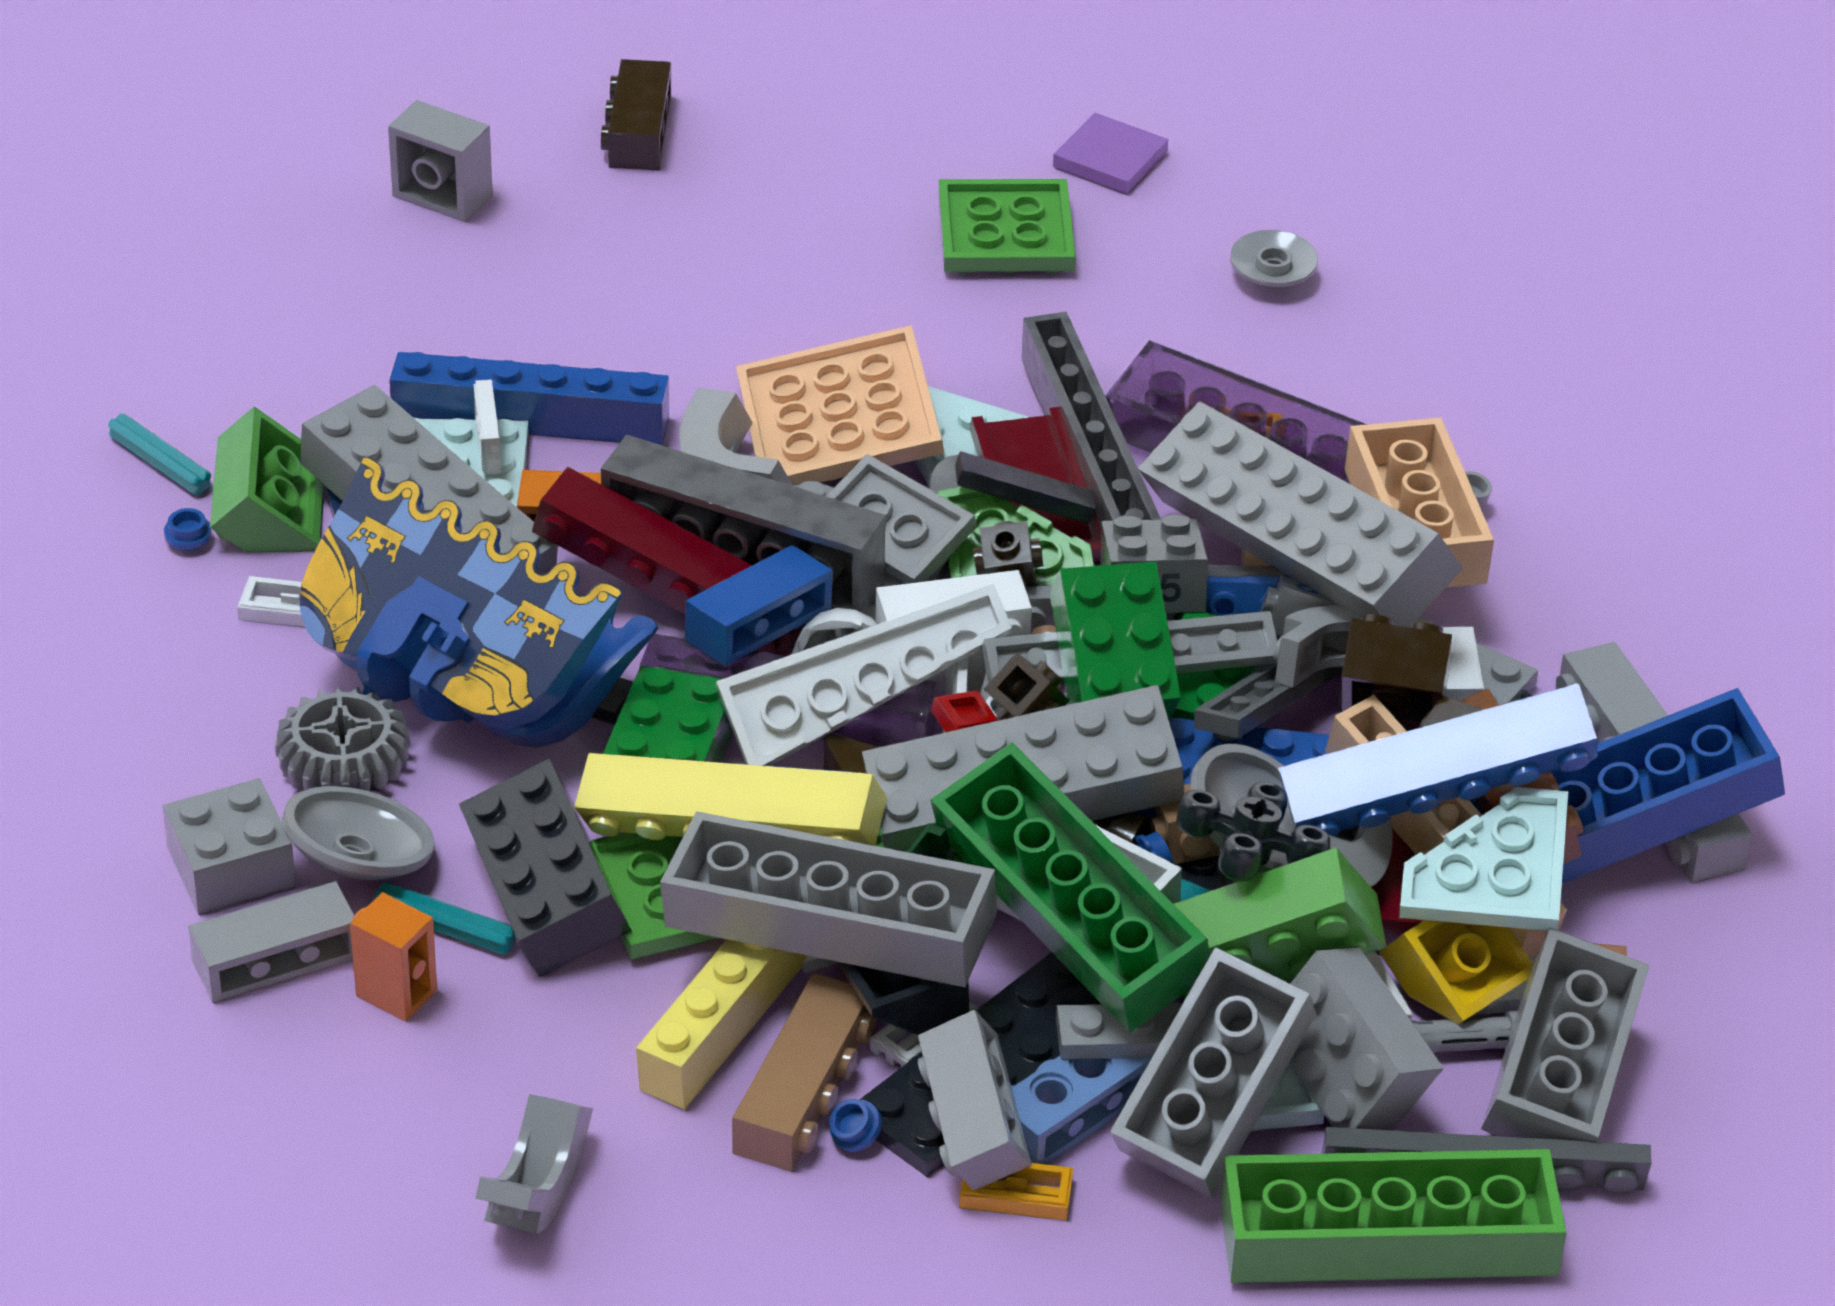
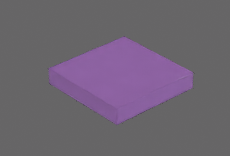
(1110, 153)

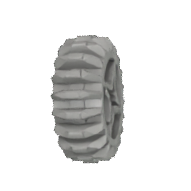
(313, 736)

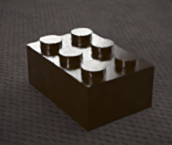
(1396, 664)

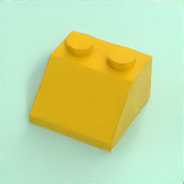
(1457, 965)

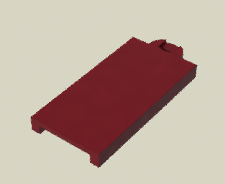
(1043, 448)

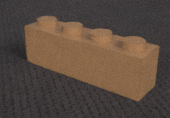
(802, 1074)

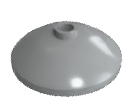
(1229, 774)
(357, 832)

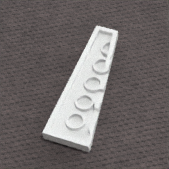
(829, 685)

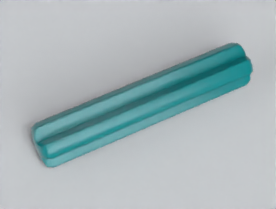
(160, 454)
(456, 920)

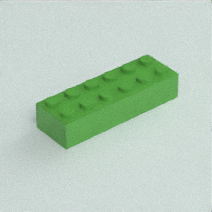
(1391, 1215)

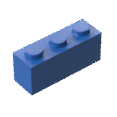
(758, 605)

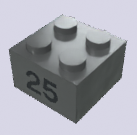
(1170, 542)

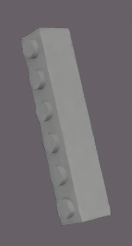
(1621, 702)

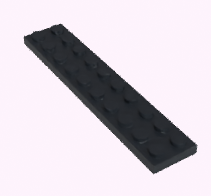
(1027, 1036)

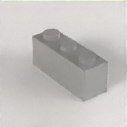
(272, 941)
(972, 1101)

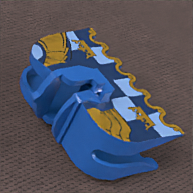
(458, 620)

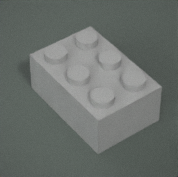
(1361, 1049)

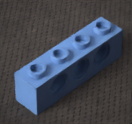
(1072, 1101)

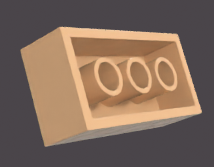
(1420, 475)

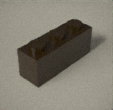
(637, 114)

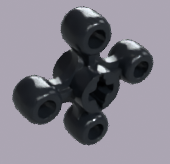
(1250, 830)

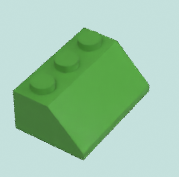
(262, 490)

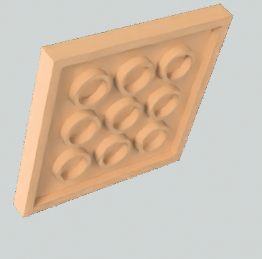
(839, 403)

